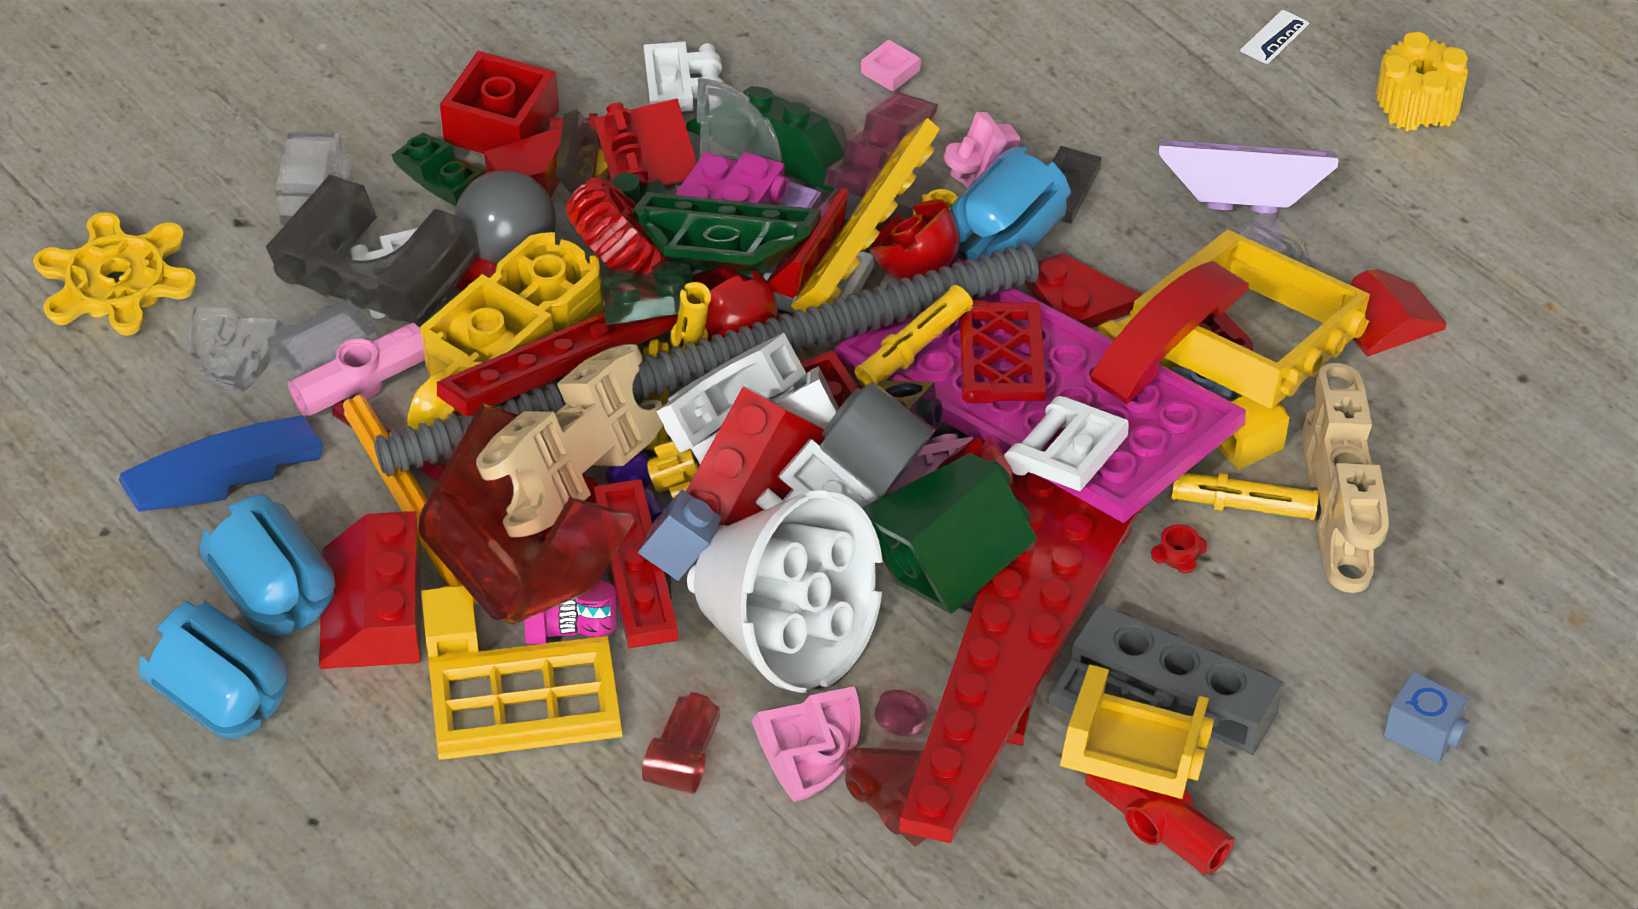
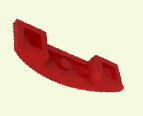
(1162, 325)

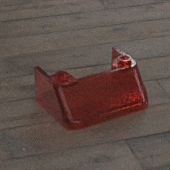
(505, 573)

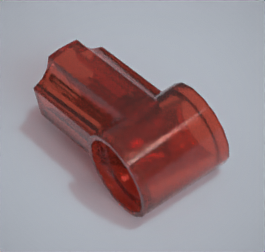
(680, 753)

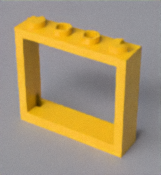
(1282, 280)

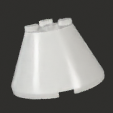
(794, 588)

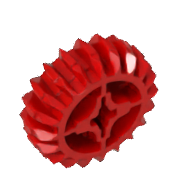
(608, 226)

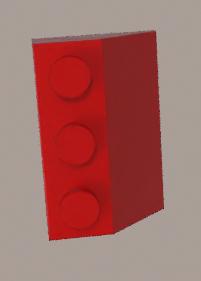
(749, 455)
(376, 594)

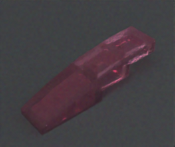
(873, 146)

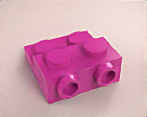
(747, 180)

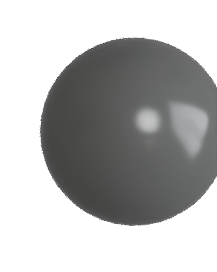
(505, 211)

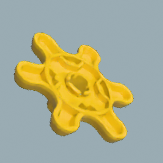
(108, 252)

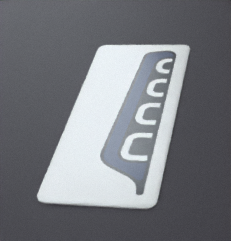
(1274, 36)

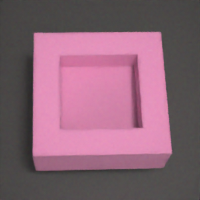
(890, 65)

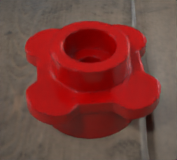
(1179, 548)

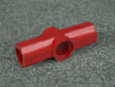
(1168, 820)

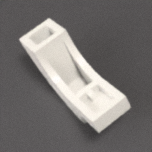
(705, 402)

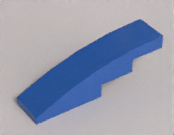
(209, 466)

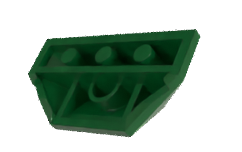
(806, 138)
(723, 232)

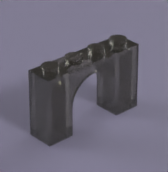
(400, 284)

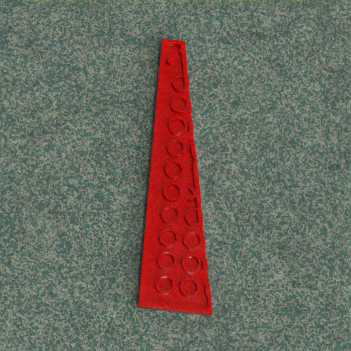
(1007, 649)

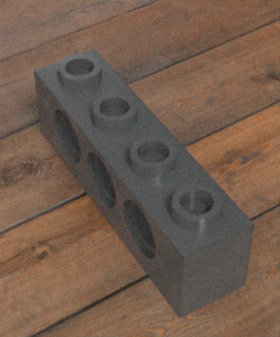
(1179, 672)

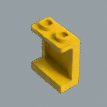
(1135, 740)

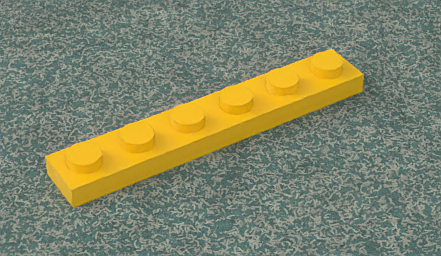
(873, 208)

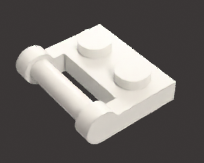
(1077, 451)

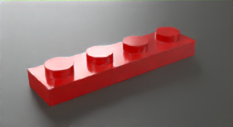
(638, 583)

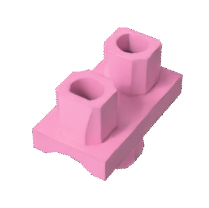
(980, 148)

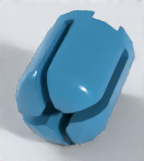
(1010, 204)
(268, 567)
(215, 671)

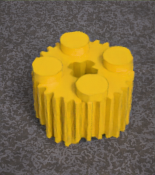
(1421, 82)

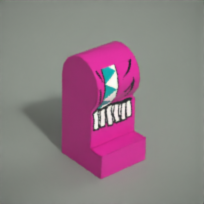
(587, 615)

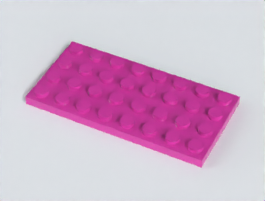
(1168, 422)

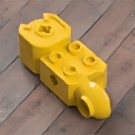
(530, 296)

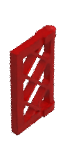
(1003, 385)

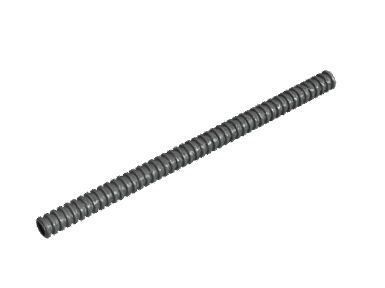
(694, 360)

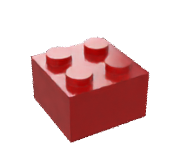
(498, 103)

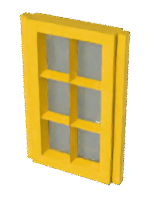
(524, 697)

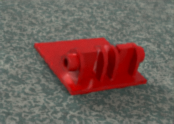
(646, 142)

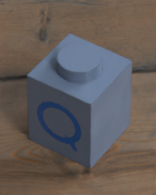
(680, 534)
(1427, 718)

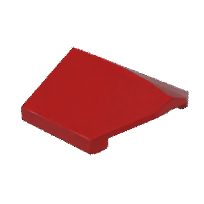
(1394, 312)

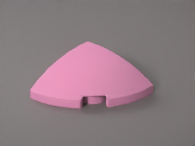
(810, 740)

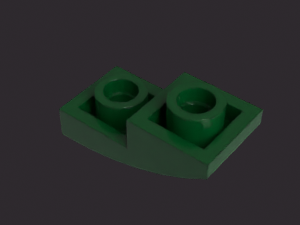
(435, 167)

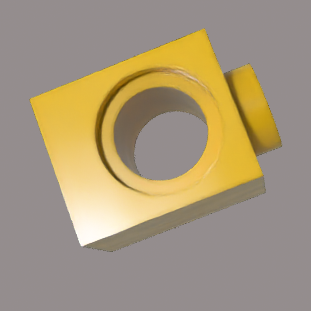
(449, 621)

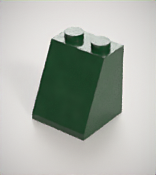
(951, 530)

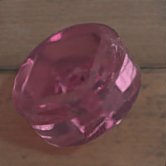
(900, 713)

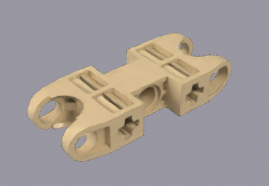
(552, 450)
(1349, 486)

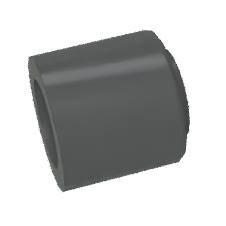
(875, 438)

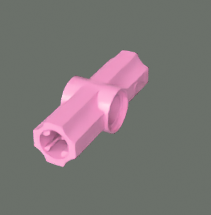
(357, 369)

